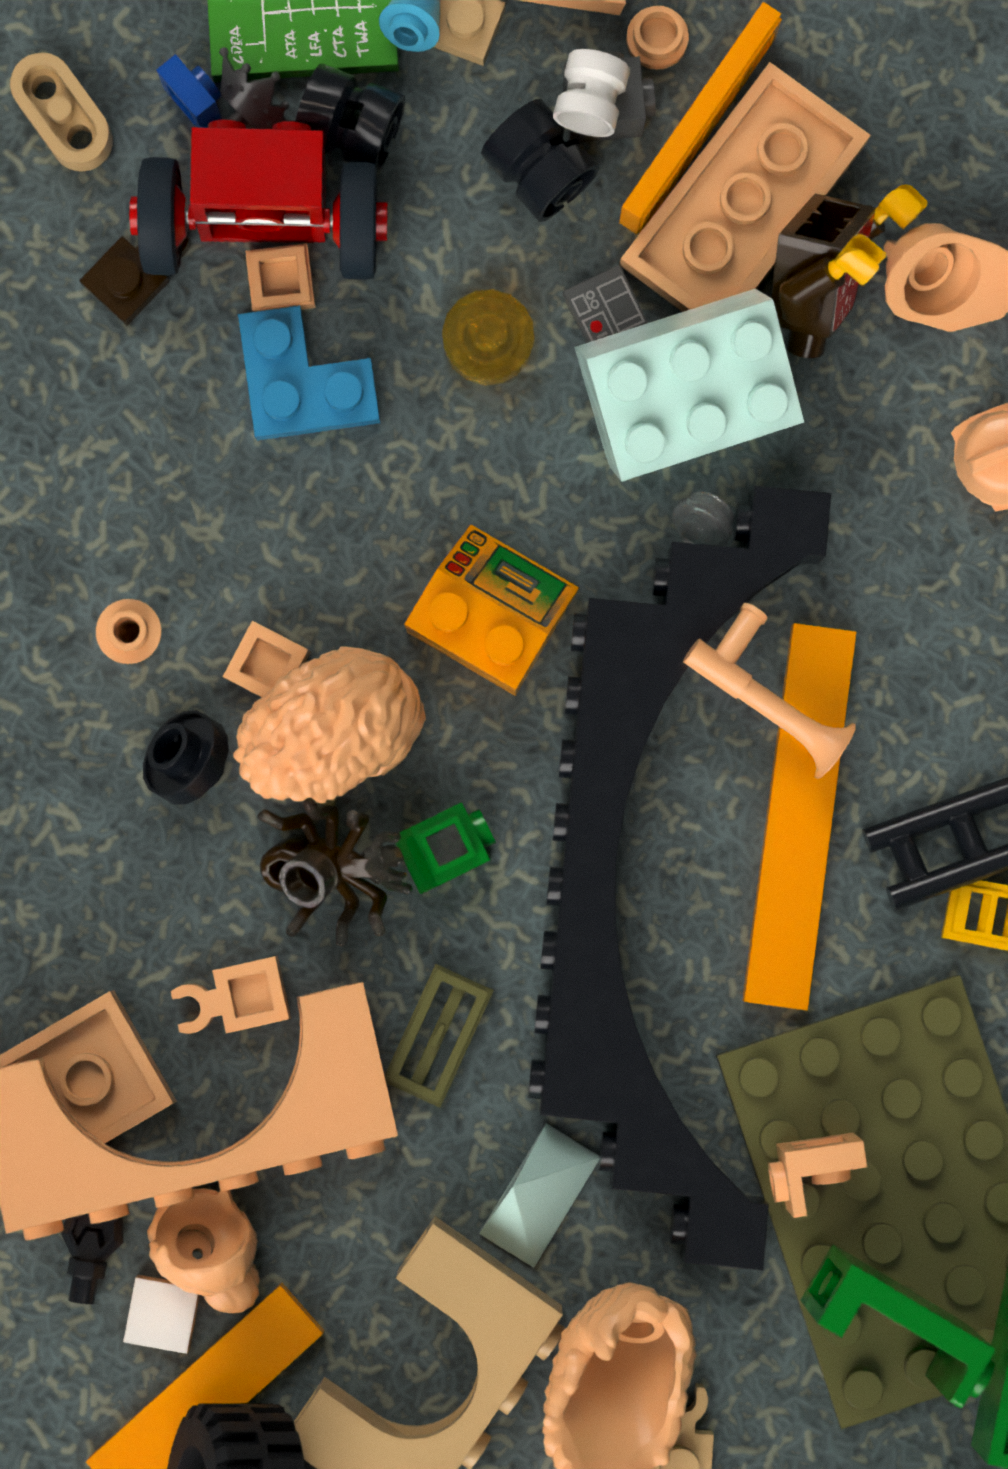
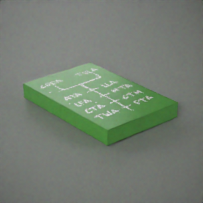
(299, 36)

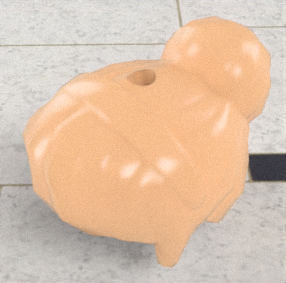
(222, 1276)

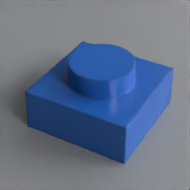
(191, 91)

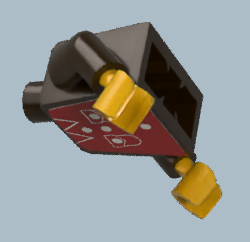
(825, 259)

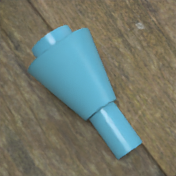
(411, 24)

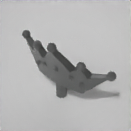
(251, 98)

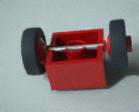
(256, 190)

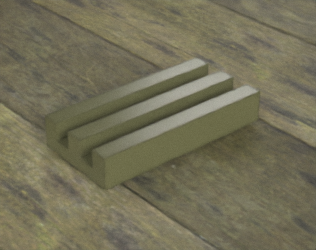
(415, 1085)

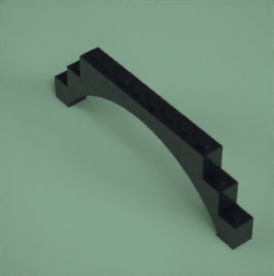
(592, 1046)

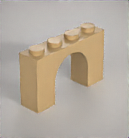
(507, 1327)

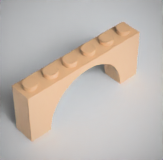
(329, 1105)

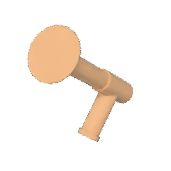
(720, 668)

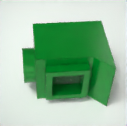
(445, 847)

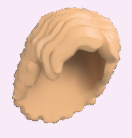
(329, 726)
(619, 1382)

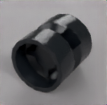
(330, 106)
(534, 154)

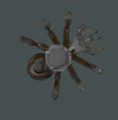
(313, 867)

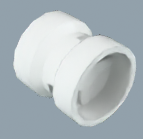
(591, 92)

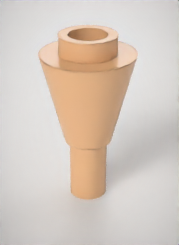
(128, 631)

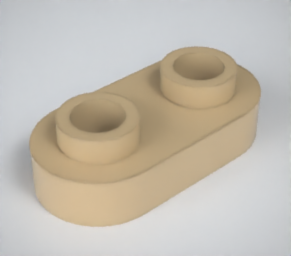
(63, 113)

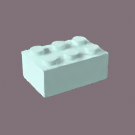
(690, 384)

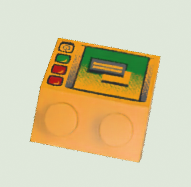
(490, 609)

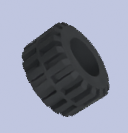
(236, 1438)

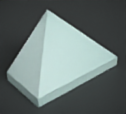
(539, 1195)

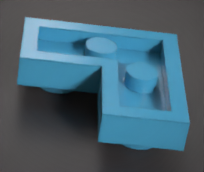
(290, 394)

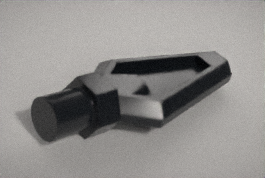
(90, 1248)

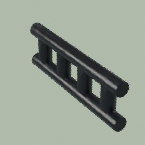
(956, 813)

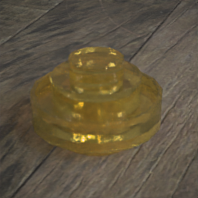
(488, 337)

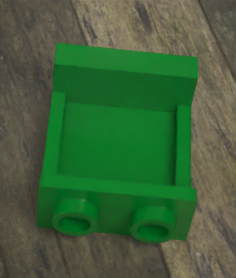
(844, 1282)

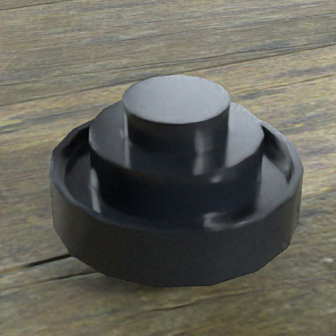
(185, 757)

